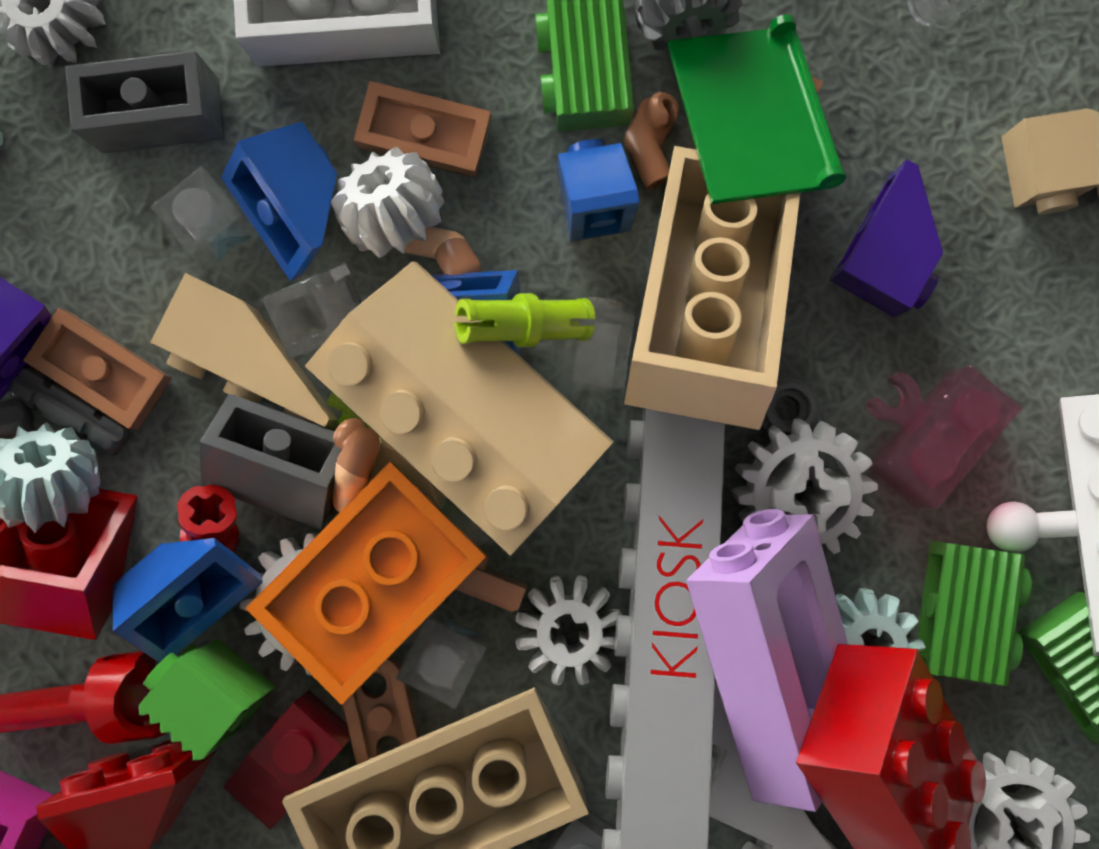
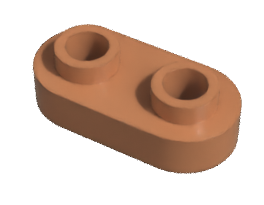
(376, 716)

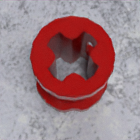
(208, 514)

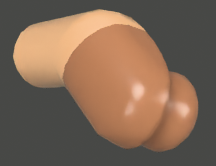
(448, 249)
(355, 461)

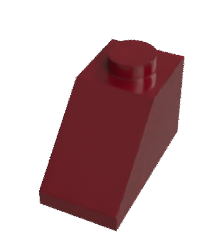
(288, 758)

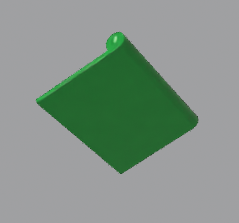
(755, 113)

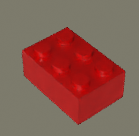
(890, 753)

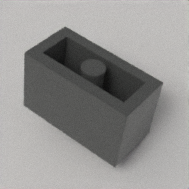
(145, 102)
(270, 460)

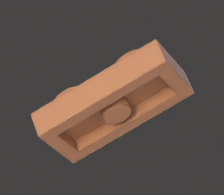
(438, 129)
(97, 369)

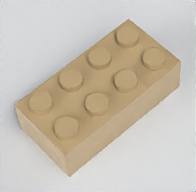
(713, 302)

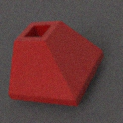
(123, 800)

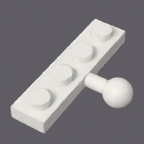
(1018, 527)

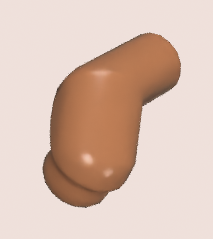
(647, 135)

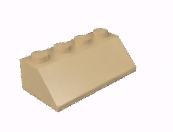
(457, 411)
(459, 787)

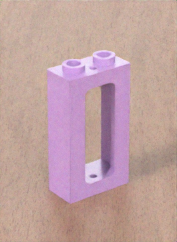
(770, 642)

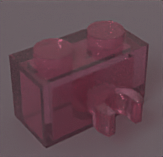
(939, 435)

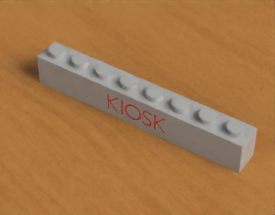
(669, 678)

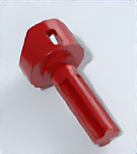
(106, 701)

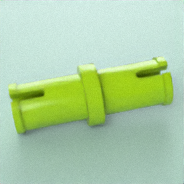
(523, 320)

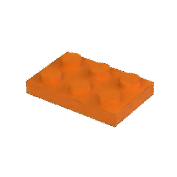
(366, 582)

